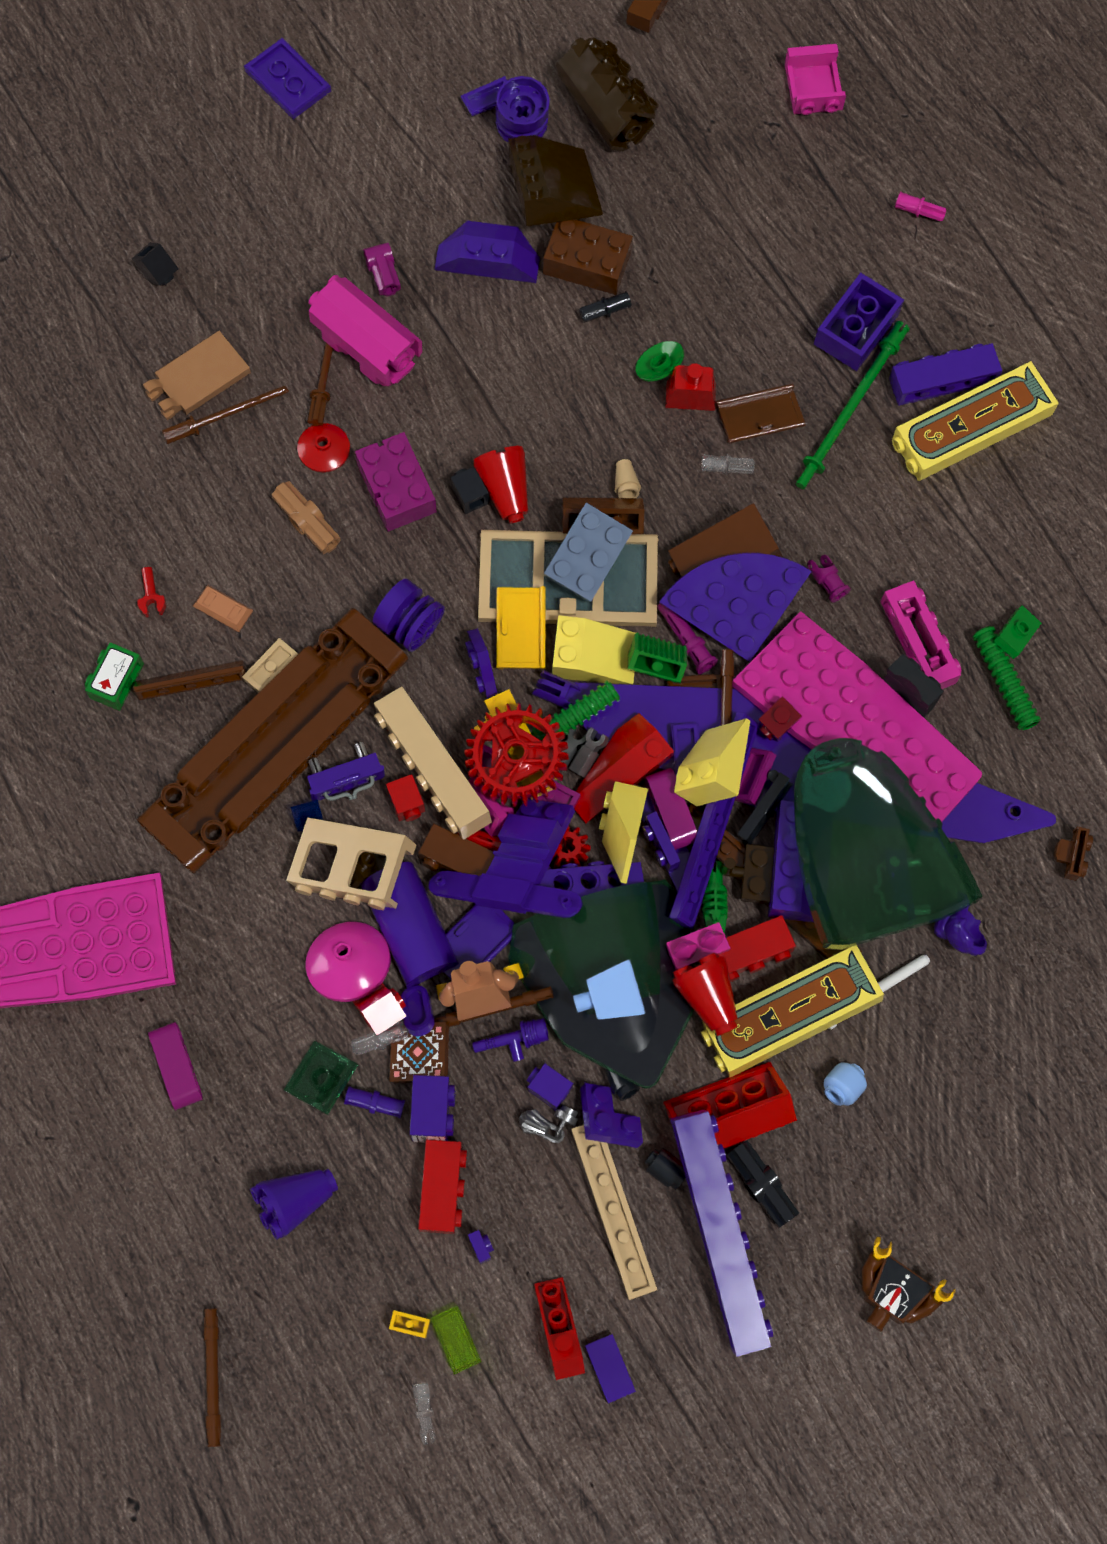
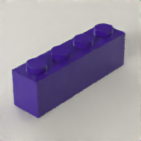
(944, 373)

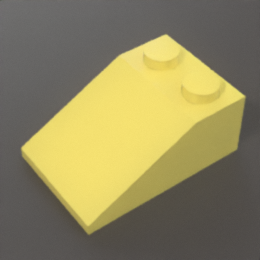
(592, 651)
(714, 765)
(622, 825)

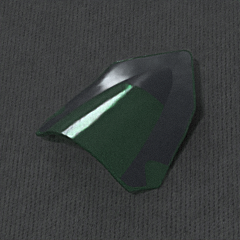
(607, 930)

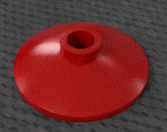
(326, 457)

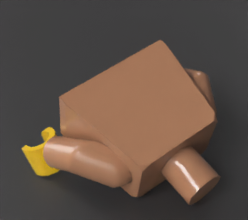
(479, 988)

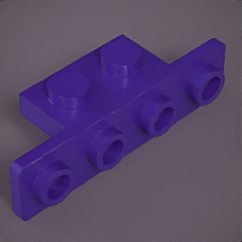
(673, 860)

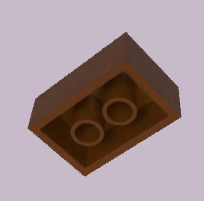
(587, 255)

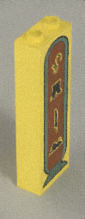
(974, 421)
(795, 1011)

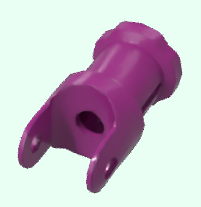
(829, 578)

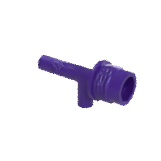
(531, 1032)

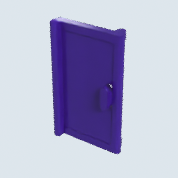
(481, 935)

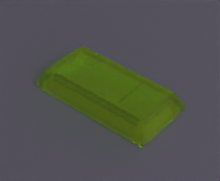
(455, 1340)

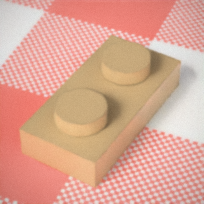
(269, 665)

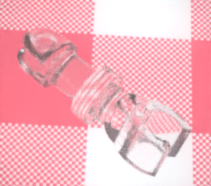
(424, 1413)

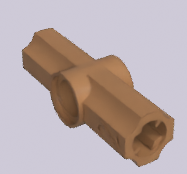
(306, 517)

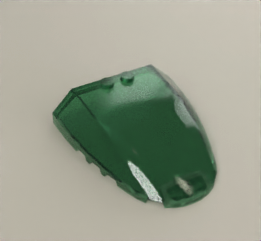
(871, 848)

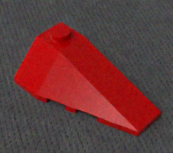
(627, 758)

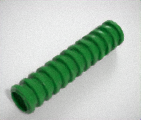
(1006, 679)
(582, 709)

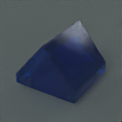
(304, 811)

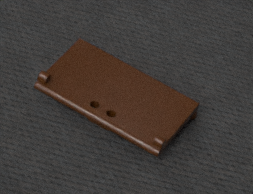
(767, 409)

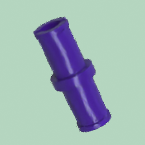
(374, 1102)

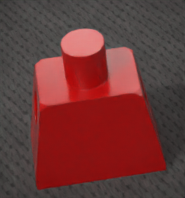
(691, 388)

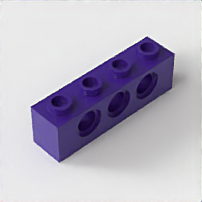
(595, 873)

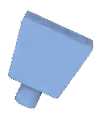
(612, 993)

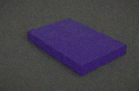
(287, 78)

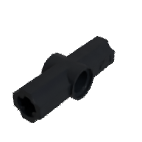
(762, 1184)

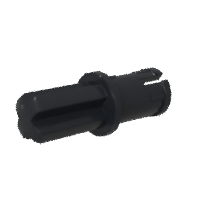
(605, 307)

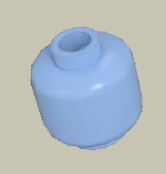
(845, 1084)

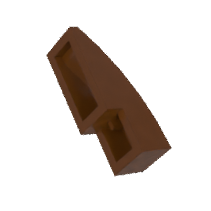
(644, 13)

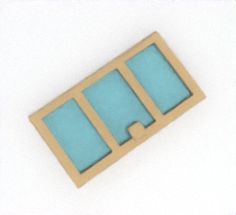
(522, 557)

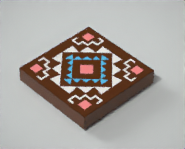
(420, 1055)

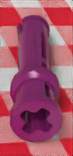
(695, 645)

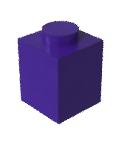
(549, 1086)

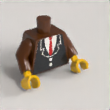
(897, 1290)

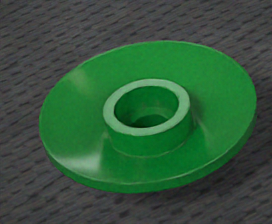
(659, 361)

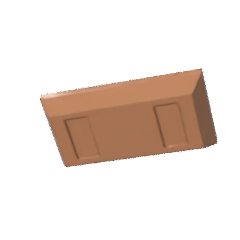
(223, 608)

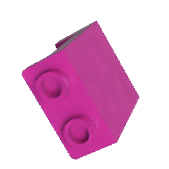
(814, 79)

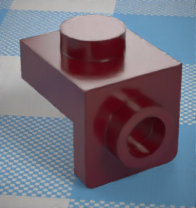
(778, 719)

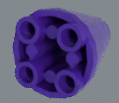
(292, 1199)

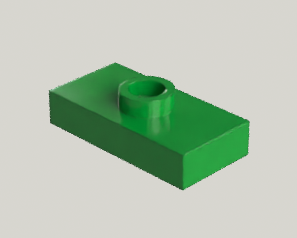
(1017, 632)

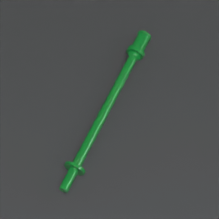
(889, 346)

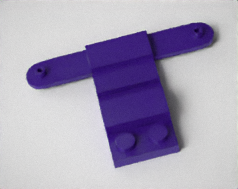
(518, 866)

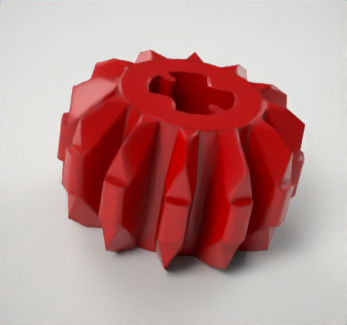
(578, 849)

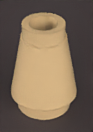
(626, 480)

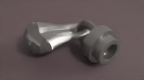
(534, 1123)

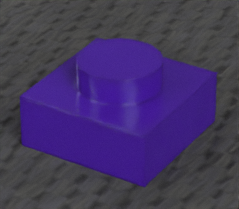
(481, 1246)

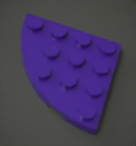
(737, 597)

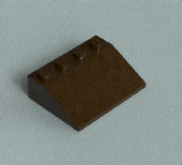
(552, 180)

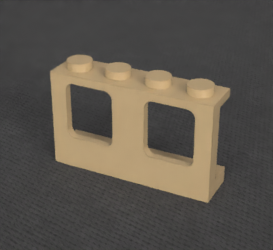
(350, 843)

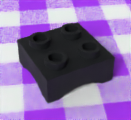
(913, 685)

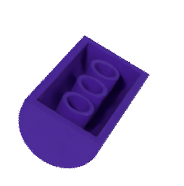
(412, 928)

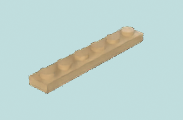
(615, 1215)

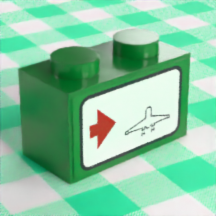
(113, 676)

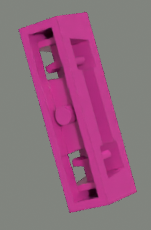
(899, 606)

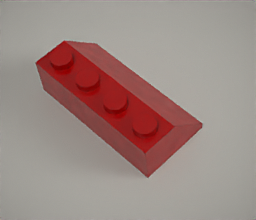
(741, 1104)

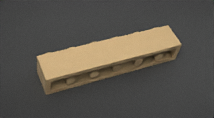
(432, 763)

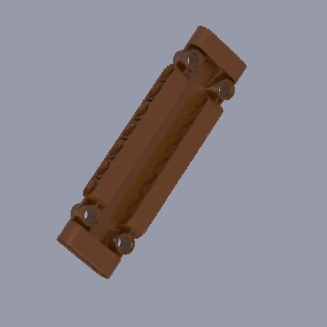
(272, 740)

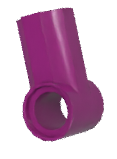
(381, 263)

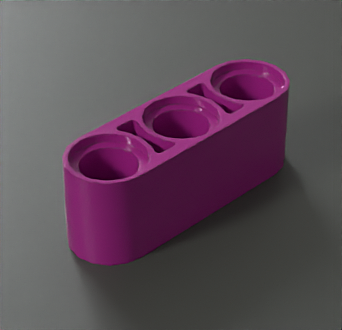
(671, 808)
(175, 1066)

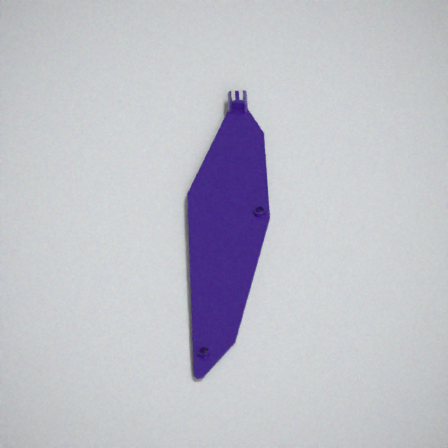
(978, 818)

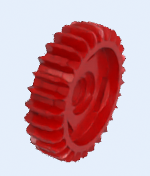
(506, 772)

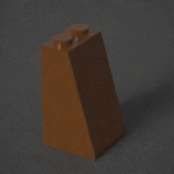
(736, 534)

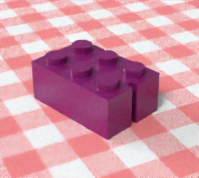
(398, 479)

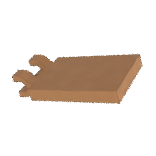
(197, 376)

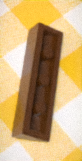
(189, 680)

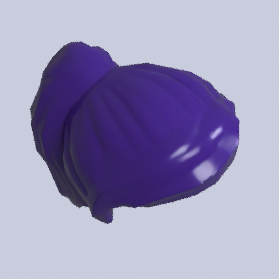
(962, 932)

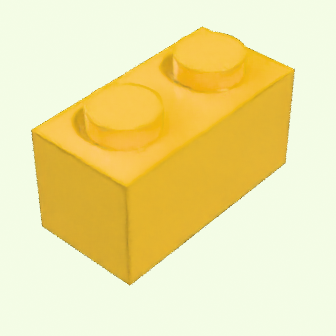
(409, 1324)

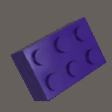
(858, 321)

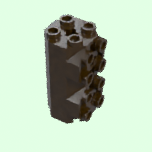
(606, 94)

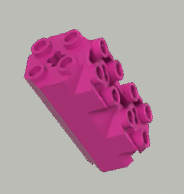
(364, 330)

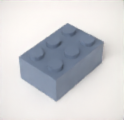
(588, 552)

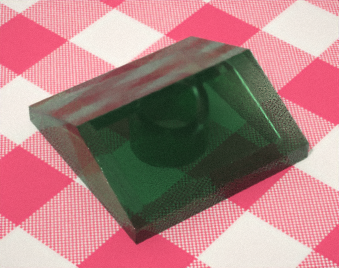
(320, 1077)

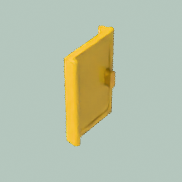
(523, 619)

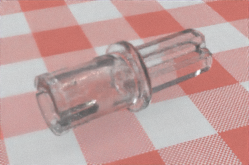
(727, 464)
(372, 1041)

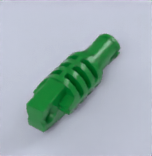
(715, 899)

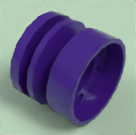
(522, 108)
(408, 614)

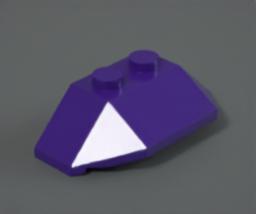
(488, 252)

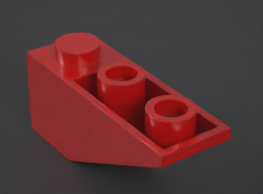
(559, 1328)

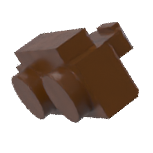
(1073, 853)

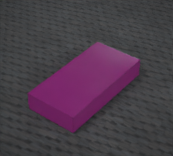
(755, 775)

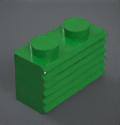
(657, 658)

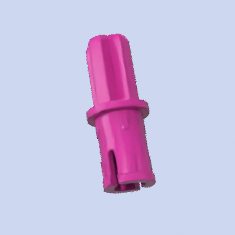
(919, 206)

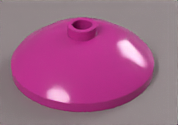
(356, 972)

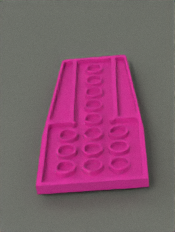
(849, 700)
(86, 943)

